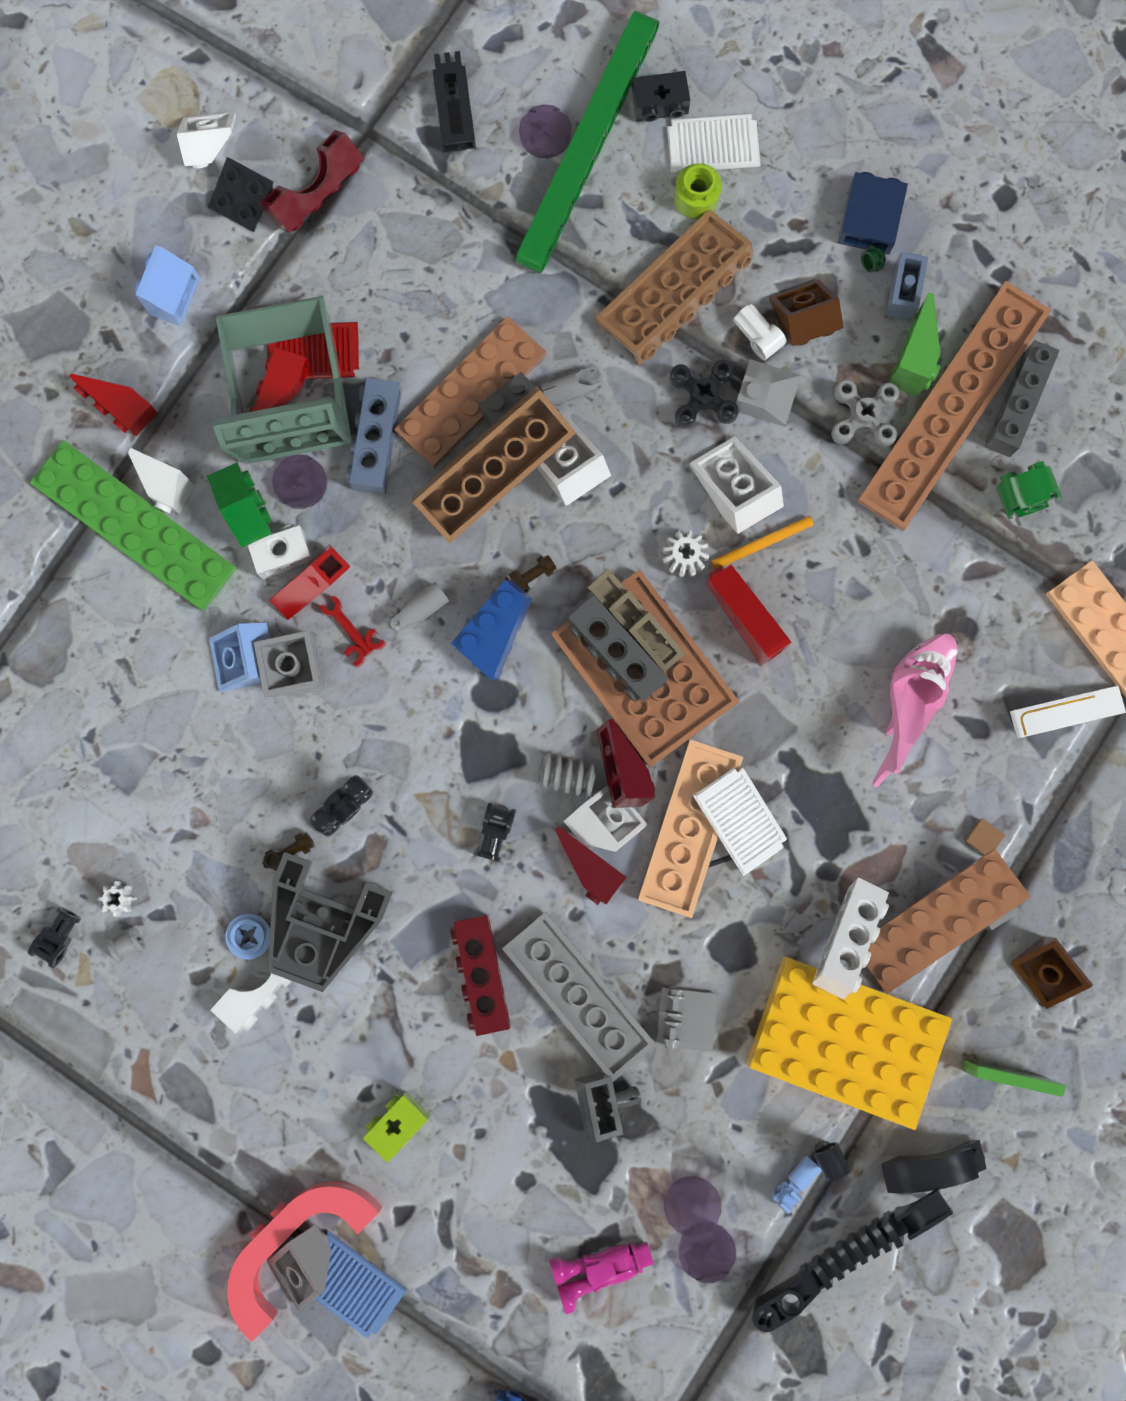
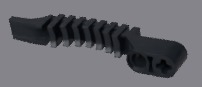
(833, 1263)

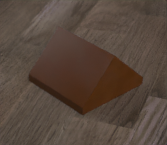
(1050, 972)

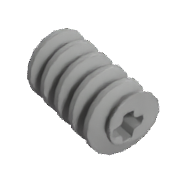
(567, 775)

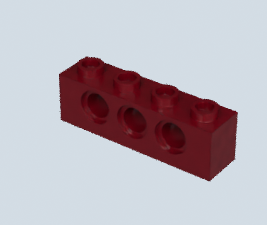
(498, 1017)

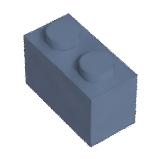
(906, 286)

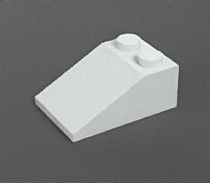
(574, 466)
(738, 484)

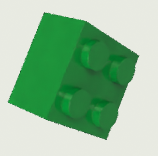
(240, 504)

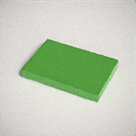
(1013, 1078)

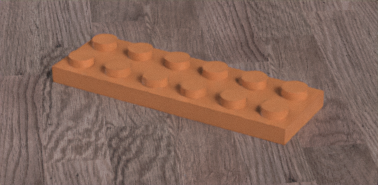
(453, 407)
(944, 920)

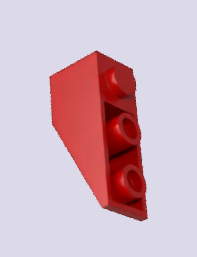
(282, 381)
(122, 402)
(310, 582)

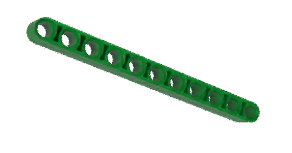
(587, 142)

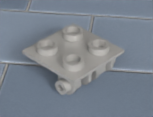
(687, 1019)

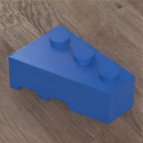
(493, 629)

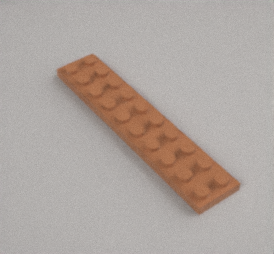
(954, 406)

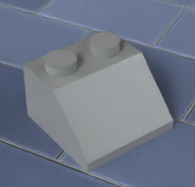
(289, 665)

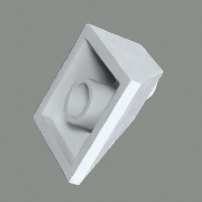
(204, 136)
(162, 483)
(602, 825)

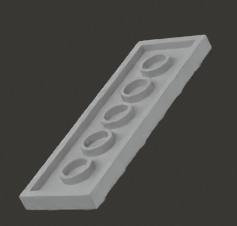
(579, 996)

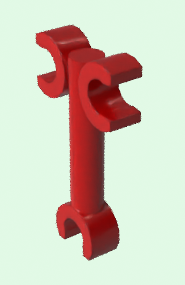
(363, 646)

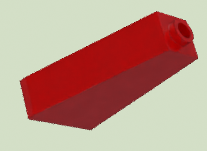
(747, 614)

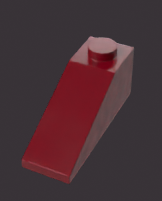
(625, 772)
(594, 873)

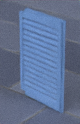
(358, 1289)

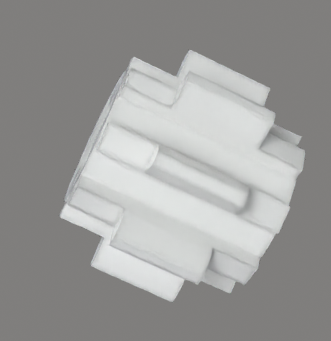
(109, 898)

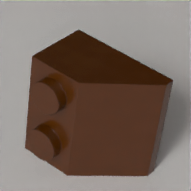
(807, 312)

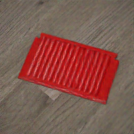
(316, 350)

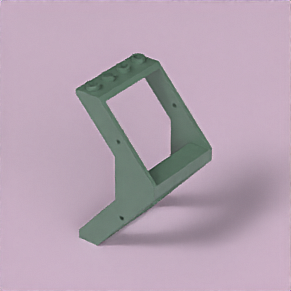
(290, 427)

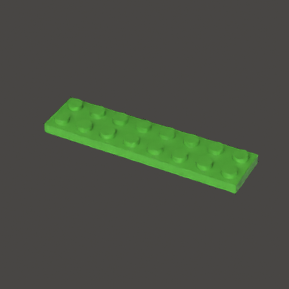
(133, 525)

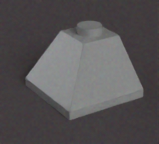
(767, 392)
(303, 1266)

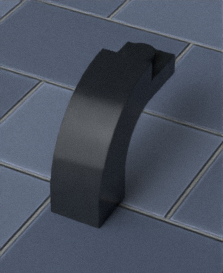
(934, 1170)

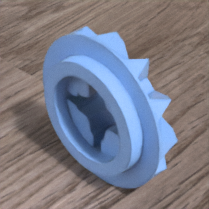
(235, 936)

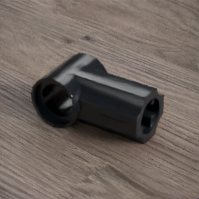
(830, 1160)

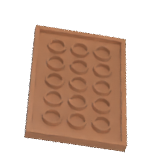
(679, 708)

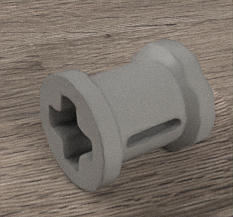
(125, 944)

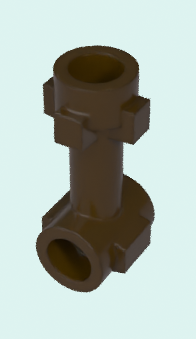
(545, 566)
(303, 843)

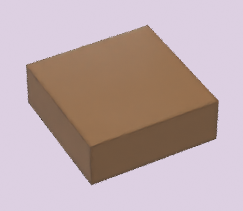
(984, 837)

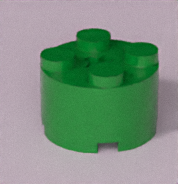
(1028, 491)

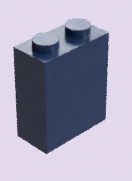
(872, 212)

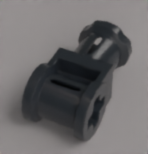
(496, 830)
(54, 940)

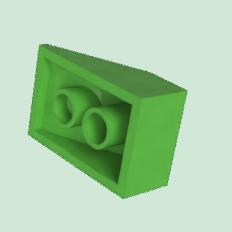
(920, 352)

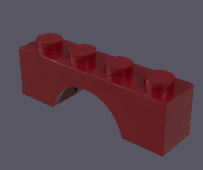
(336, 161)

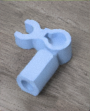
(787, 1192)

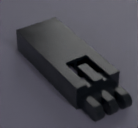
(453, 115)

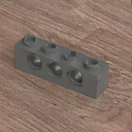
(1022, 398)
(594, 613)

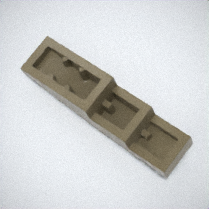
(636, 620)

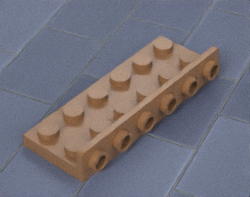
(676, 286)

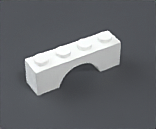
(240, 1005)

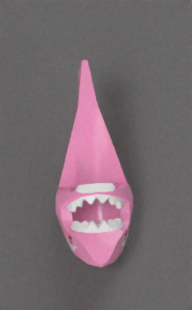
(916, 694)

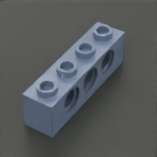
(374, 393)

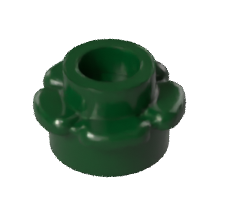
(873, 259)

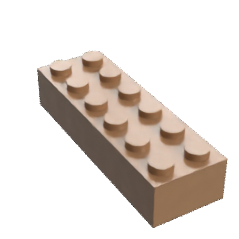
(493, 465)

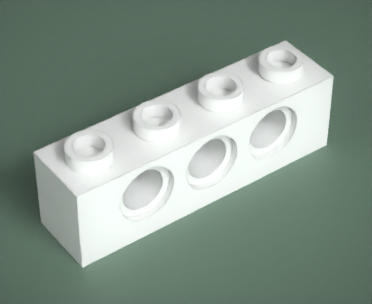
(831, 973)

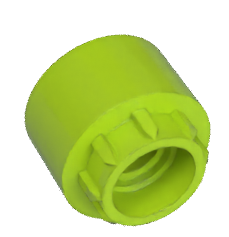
(693, 203)

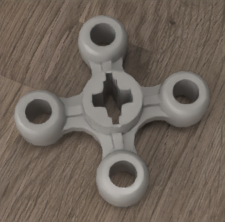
(859, 405)

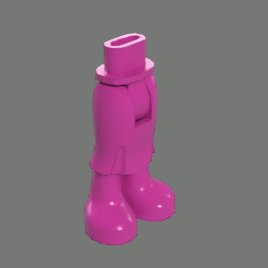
(601, 1269)

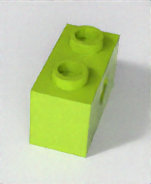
(389, 1142)

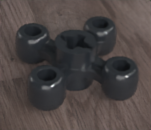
(710, 401)
(341, 806)

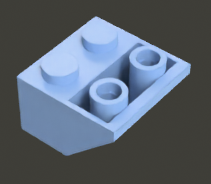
(166, 286)

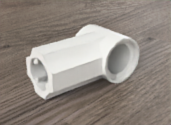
(764, 337)

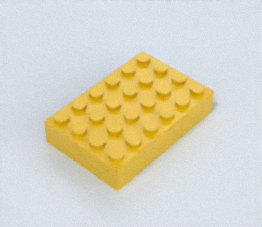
(852, 1050)

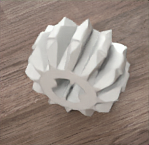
(676, 557)

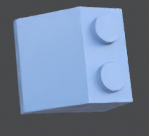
(235, 655)

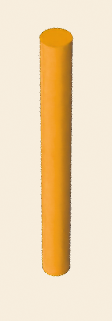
(762, 542)

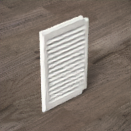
(714, 141)
(741, 819)

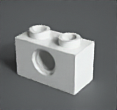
(296, 554)

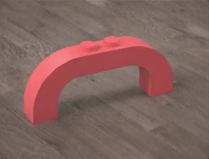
(245, 1299)

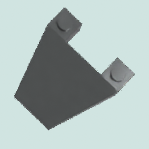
(313, 933)

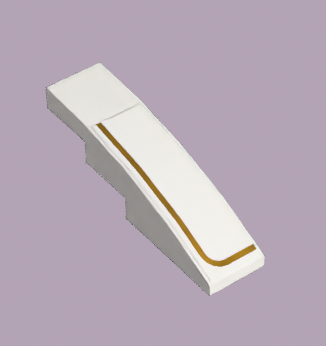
(1067, 712)

